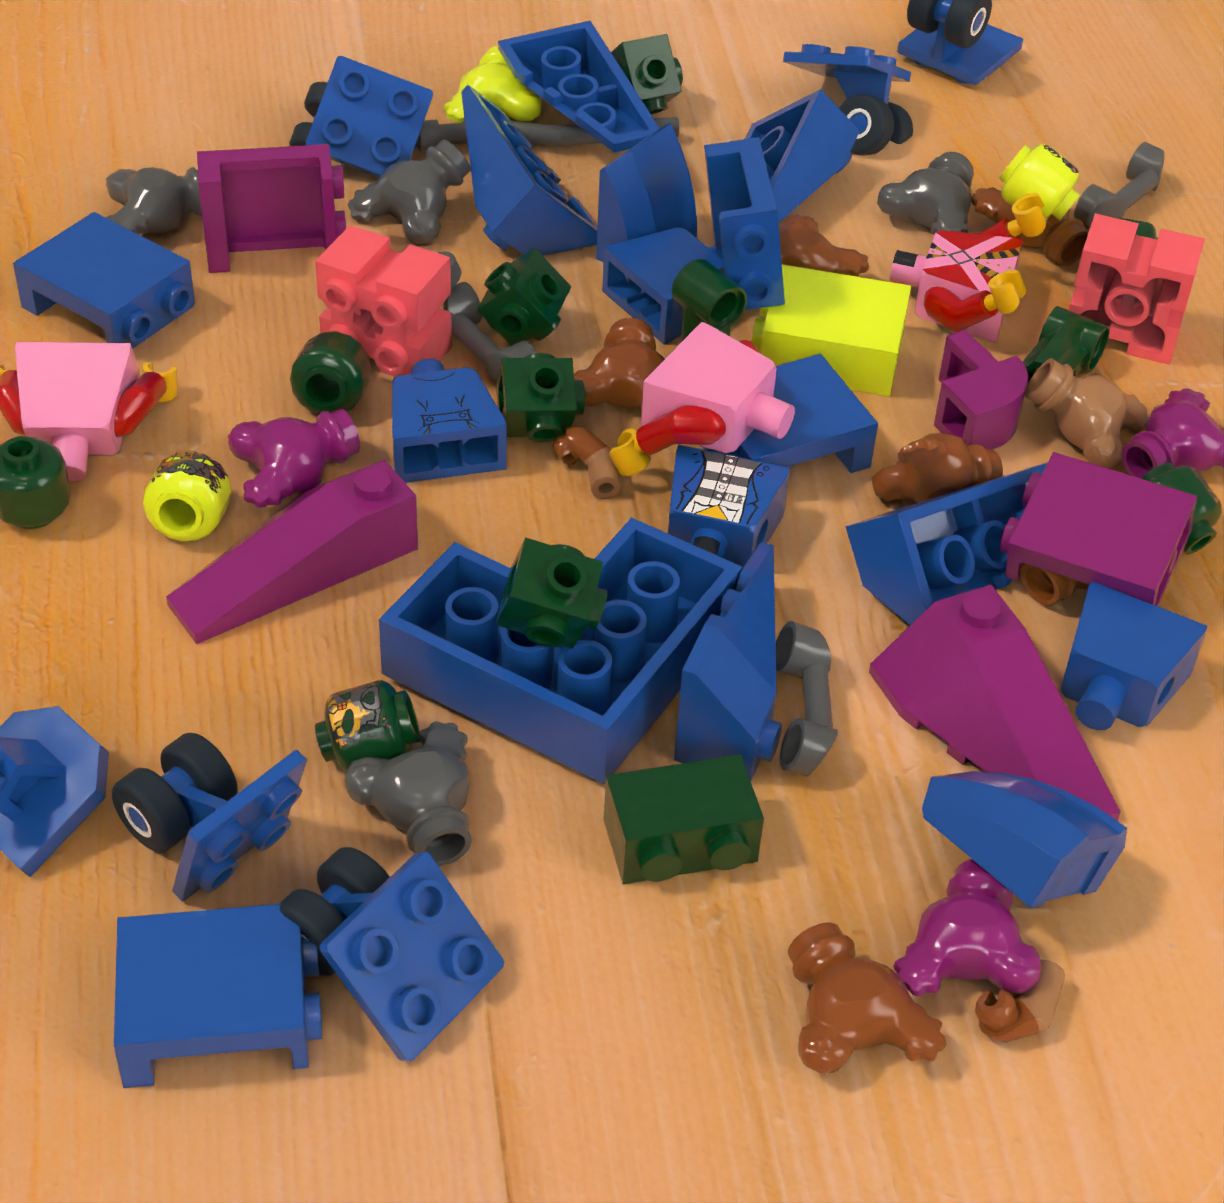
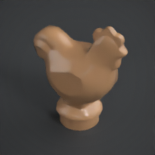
(1087, 410)

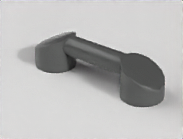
(1145, 174)
(464, 317)
(806, 655)

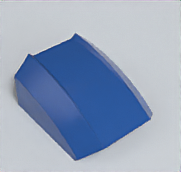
(645, 192)
(1026, 833)

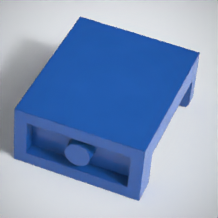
(745, 220)
(107, 278)
(824, 421)
(211, 987)

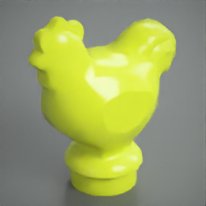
(499, 86)

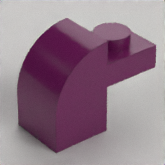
(979, 394)

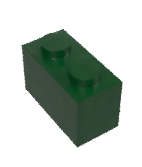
(682, 819)

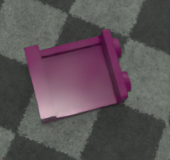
(268, 200)
(1100, 528)

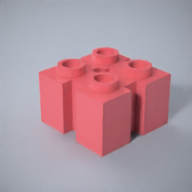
(1136, 284)
(386, 299)

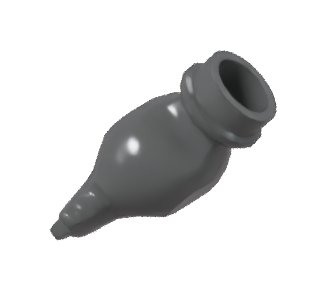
(414, 192)
(934, 195)
(153, 198)
(420, 792)

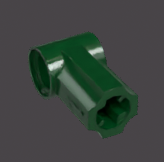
(707, 297)
(1070, 341)

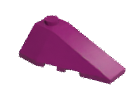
(302, 550)
(986, 693)

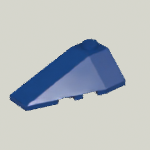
(582, 81)
(803, 147)
(516, 188)
(939, 544)
(732, 675)

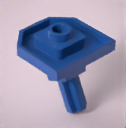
(48, 783)

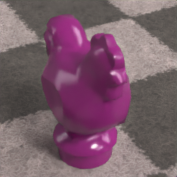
(1176, 434)
(291, 453)
(969, 938)

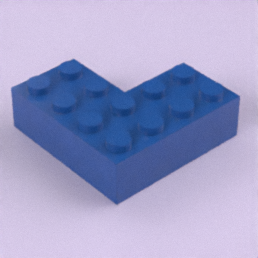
(564, 702)

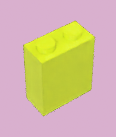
(844, 318)

